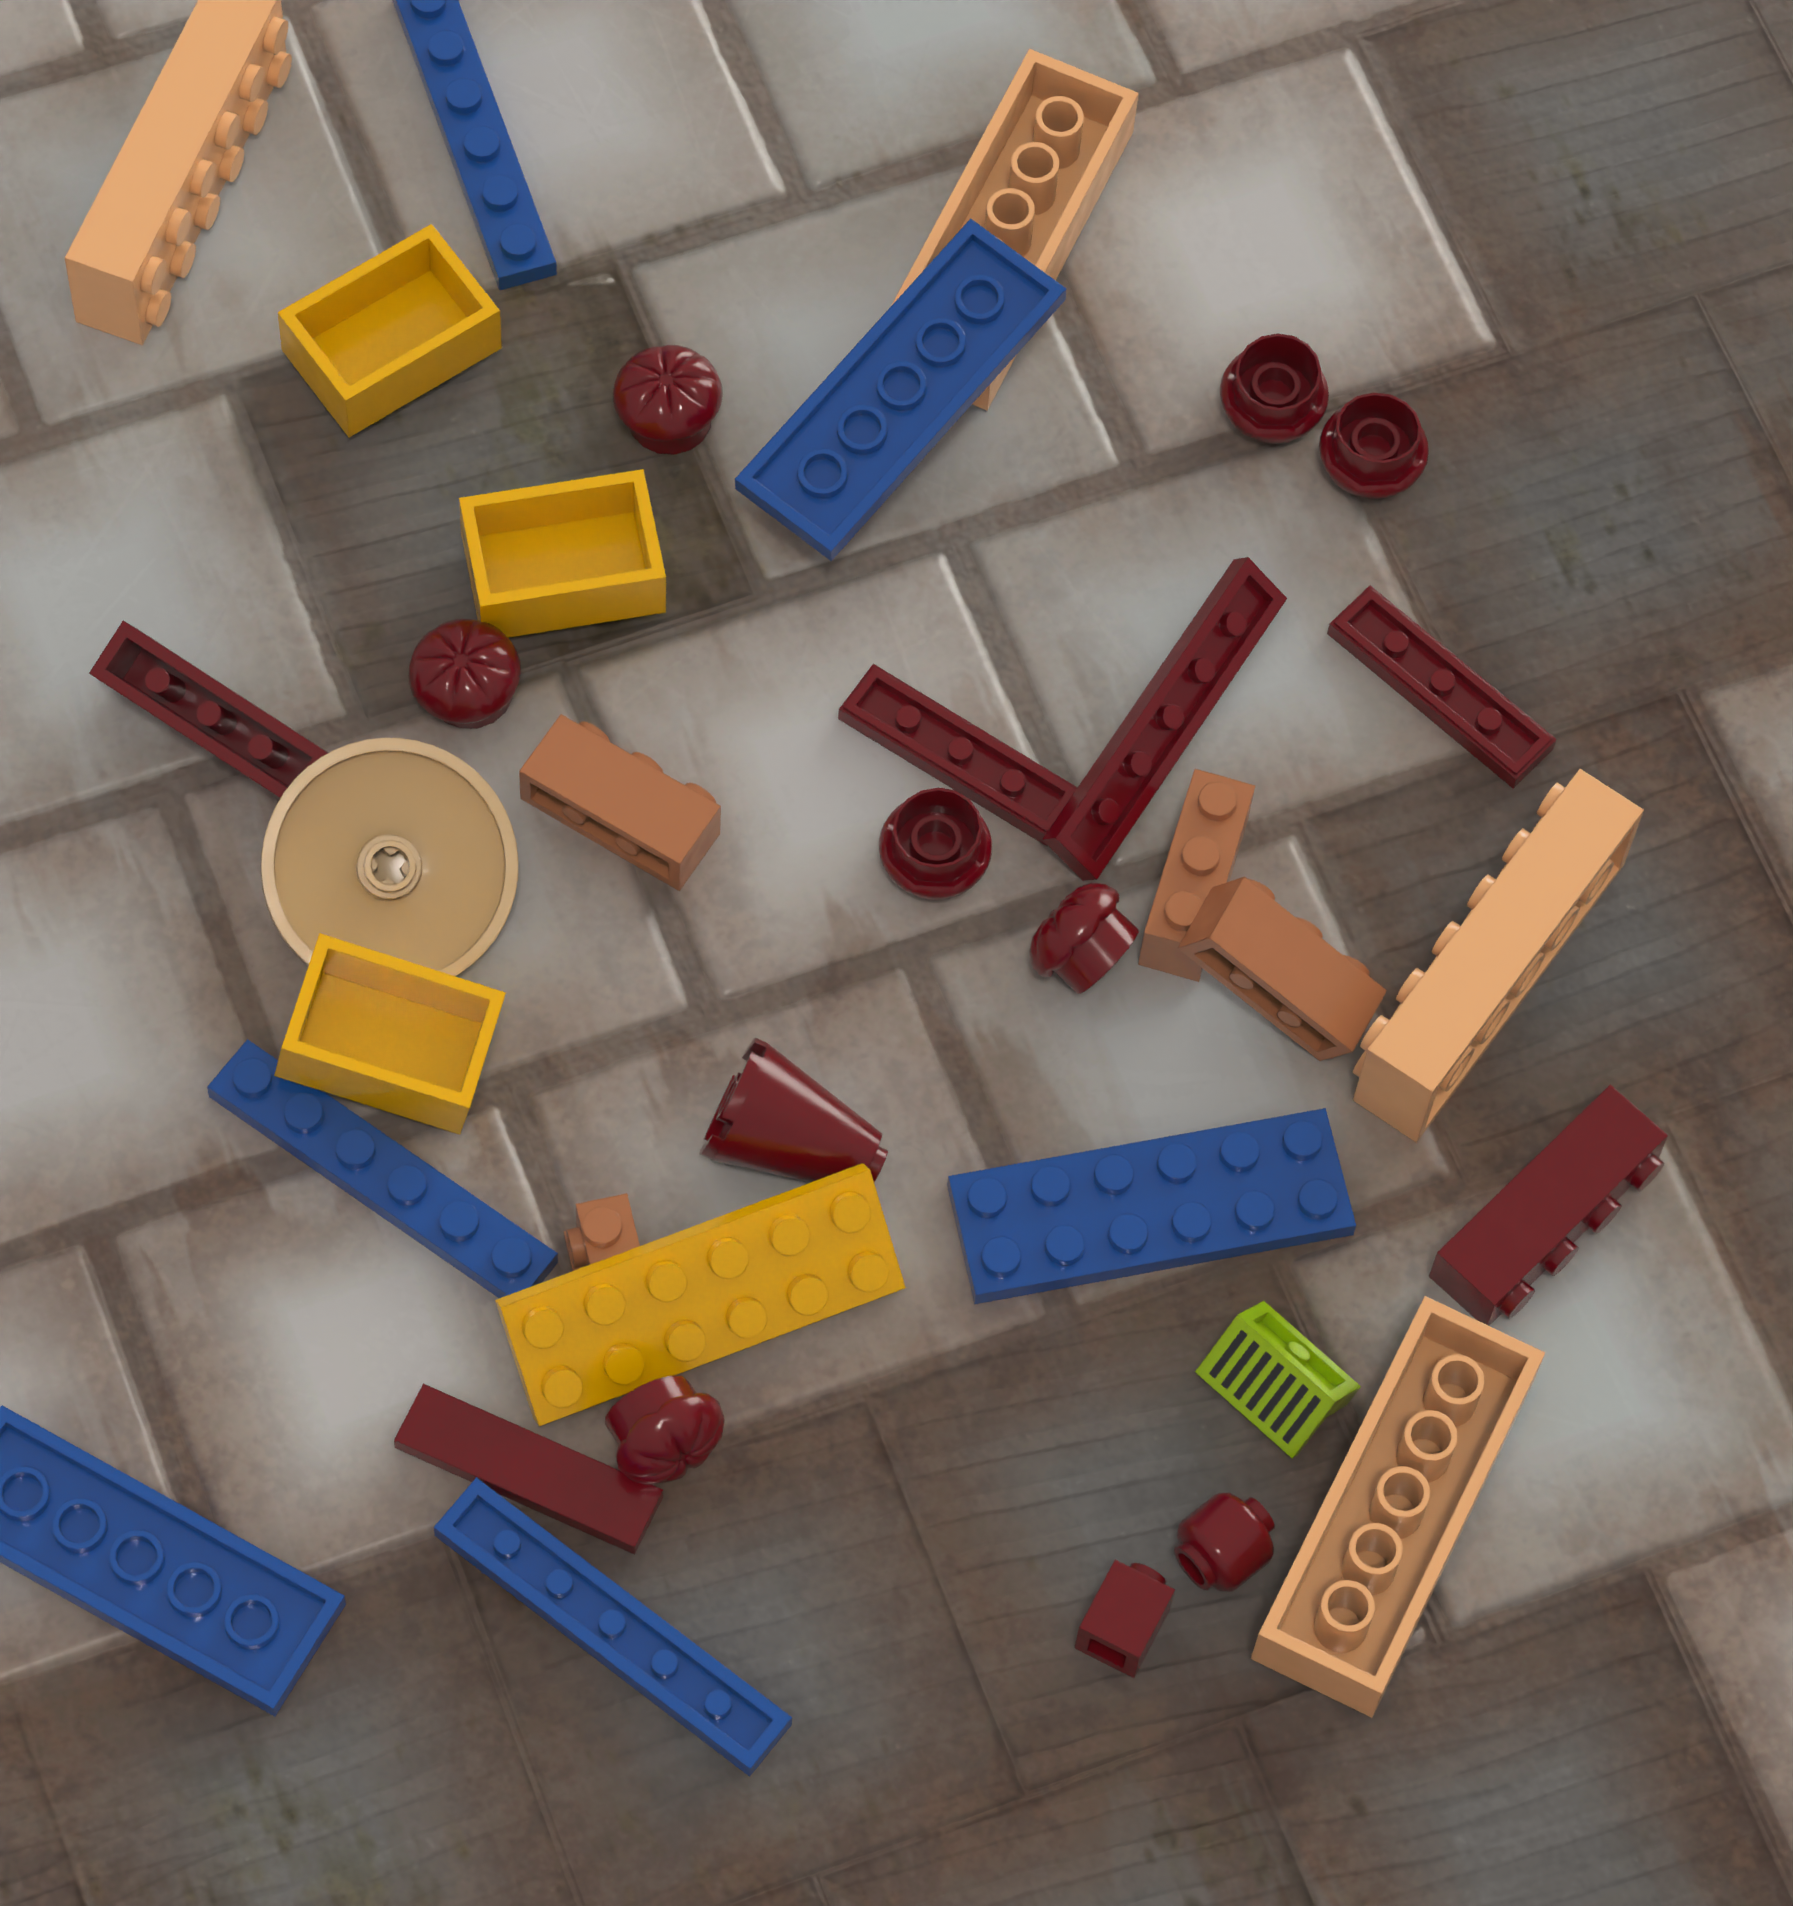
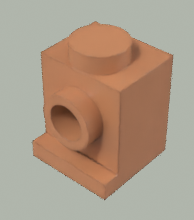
(601, 1231)

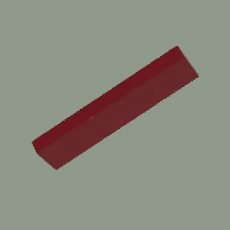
(1441, 686)
(956, 752)
(528, 1468)

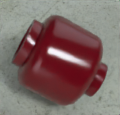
(1225, 1542)

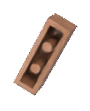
(620, 801)
(1198, 859)
(1282, 968)

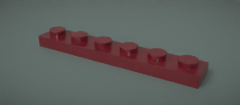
(1164, 719)

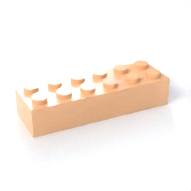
(176, 165)
(1038, 168)
(1495, 954)
(1397, 1506)

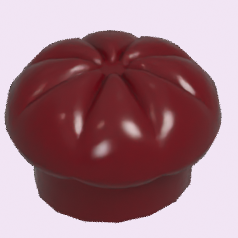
(1275, 389)
(668, 398)
(1374, 446)
(465, 673)
(935, 844)
(1082, 937)
(664, 1430)

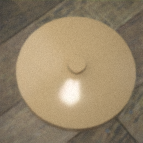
(391, 855)

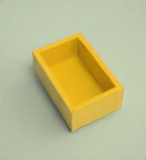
(390, 330)
(564, 554)
(389, 1034)

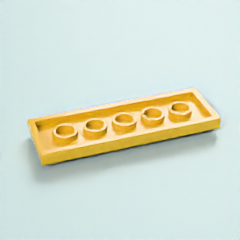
(700, 1294)

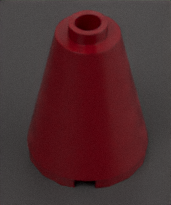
(788, 1123)

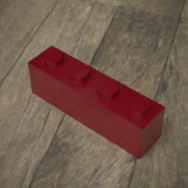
(204, 709)
(1548, 1207)

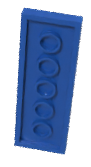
(900, 389)
(1150, 1206)
(157, 1567)

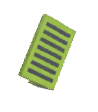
(1276, 1377)

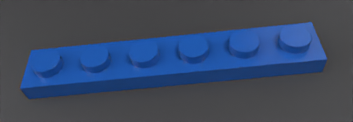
(477, 141)
(382, 1174)
(613, 1626)

